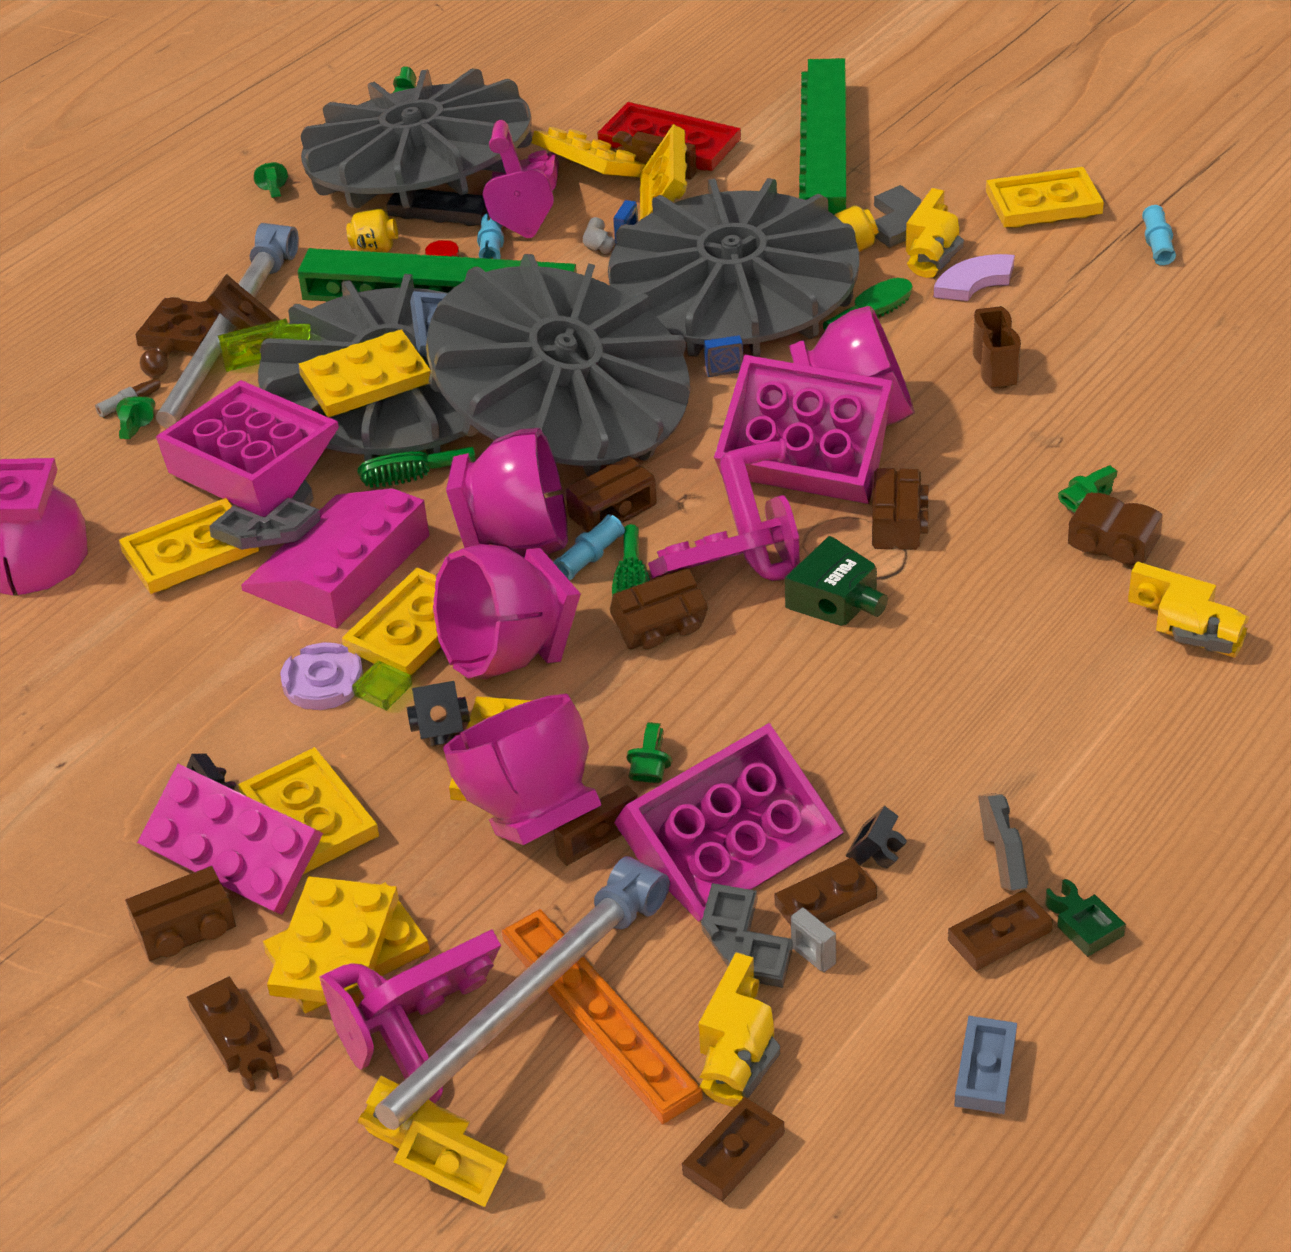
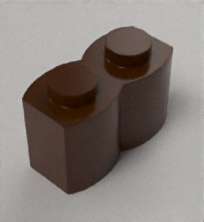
(996, 347)
(1115, 528)

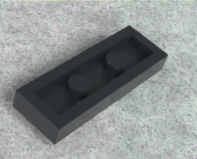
(440, 207)

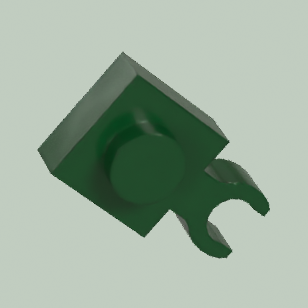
(1085, 922)

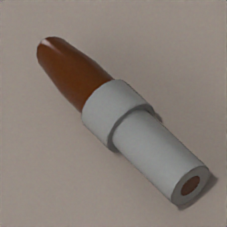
(141, 390)

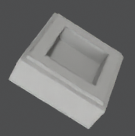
(813, 940)

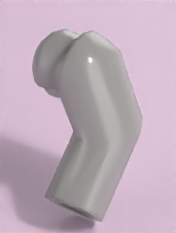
(596, 237)

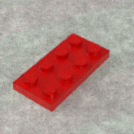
(710, 138)

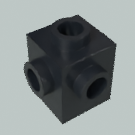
(440, 695)

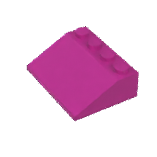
(825, 415)
(247, 447)
(343, 555)
(729, 820)

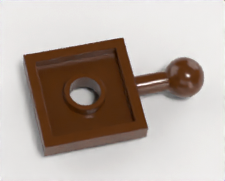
(170, 327)

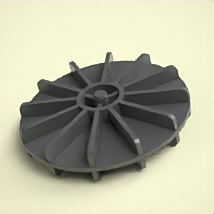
(413, 138)
(738, 264)
(560, 358)
(393, 425)

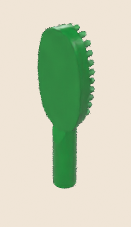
(881, 297)
(405, 466)
(630, 571)

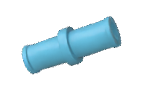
(1158, 235)
(490, 238)
(590, 546)

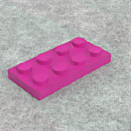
(244, 840)

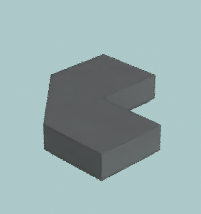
(898, 206)
(282, 525)
(1007, 841)
(728, 926)

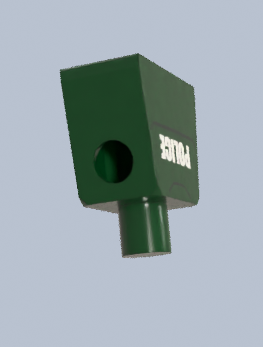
(834, 585)

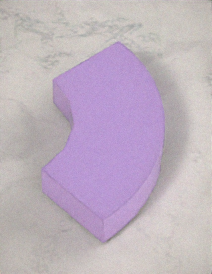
(972, 275)

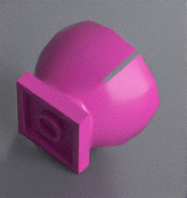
(860, 347)
(503, 496)
(38, 527)
(501, 609)
(525, 767)

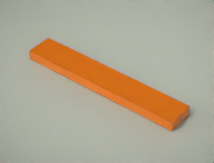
(608, 1023)

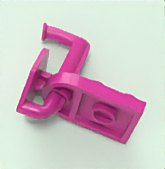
(523, 193)
(752, 533)
(390, 1001)

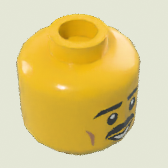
(372, 231)

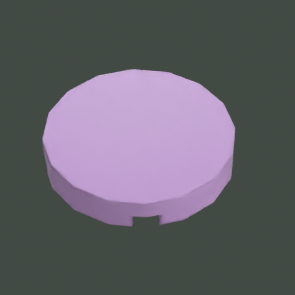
(321, 676)

